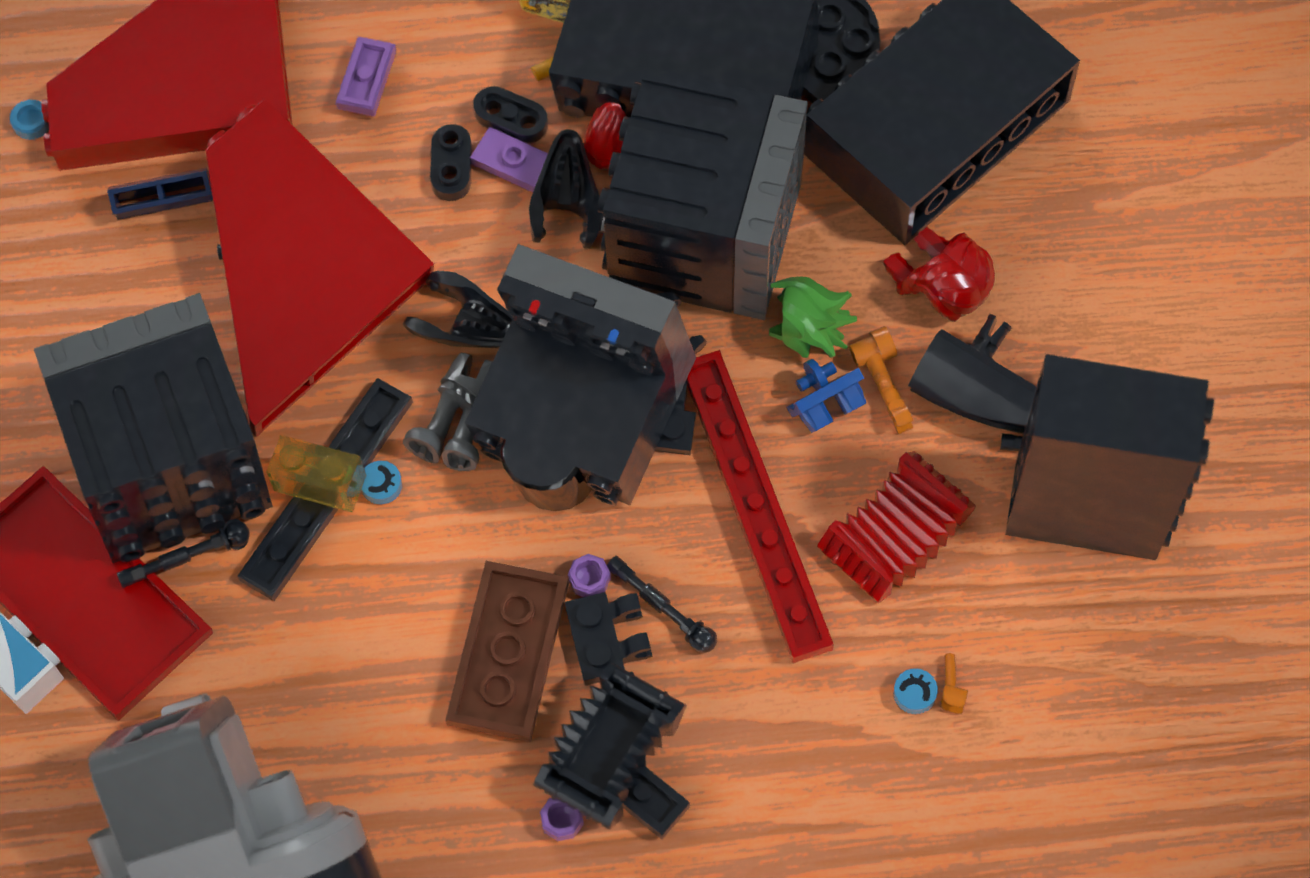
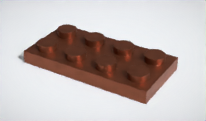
(507, 651)

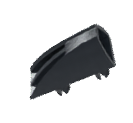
(971, 382)

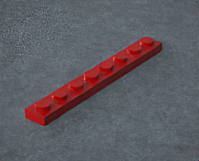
(758, 509)

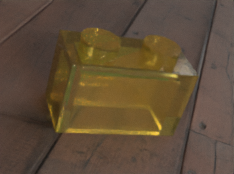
(316, 473)

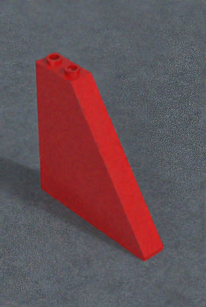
(167, 82)
(301, 259)

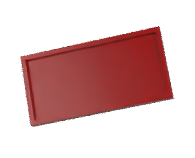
(72, 601)

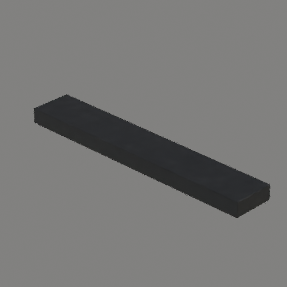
(305, 520)

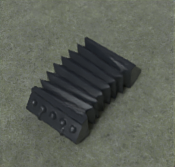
(607, 744)

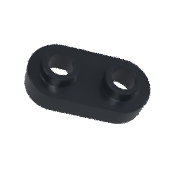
(513, 114)
(451, 159)

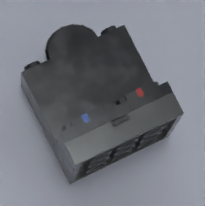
(579, 382)

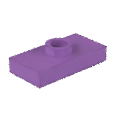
(366, 76)
(509, 159)

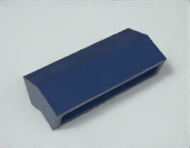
(160, 186)

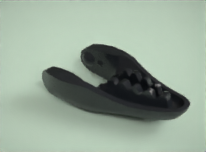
(566, 185)
(479, 322)

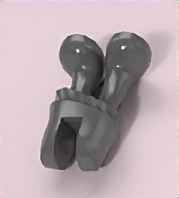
(456, 392)

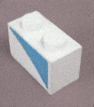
(25, 670)

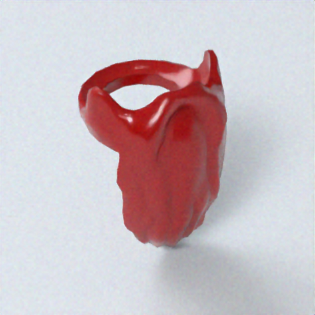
(603, 134)

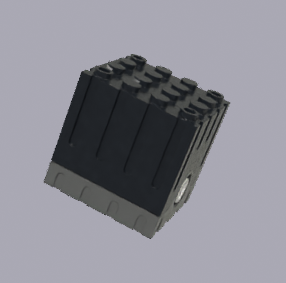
(703, 191)
(154, 428)

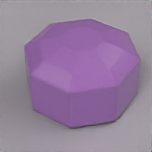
(589, 575)
(560, 820)

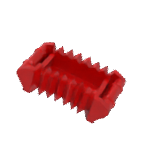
(897, 528)

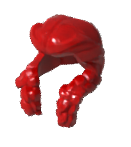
(953, 280)

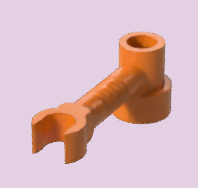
(873, 353)

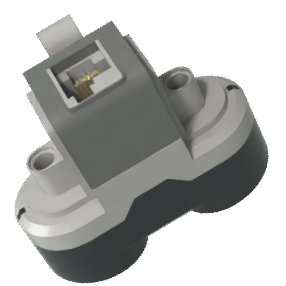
(195, 806)

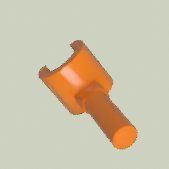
(953, 698)

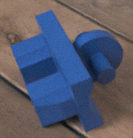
(844, 389)

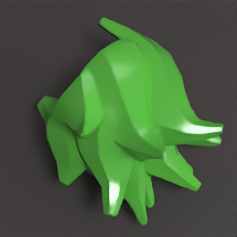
(810, 316)

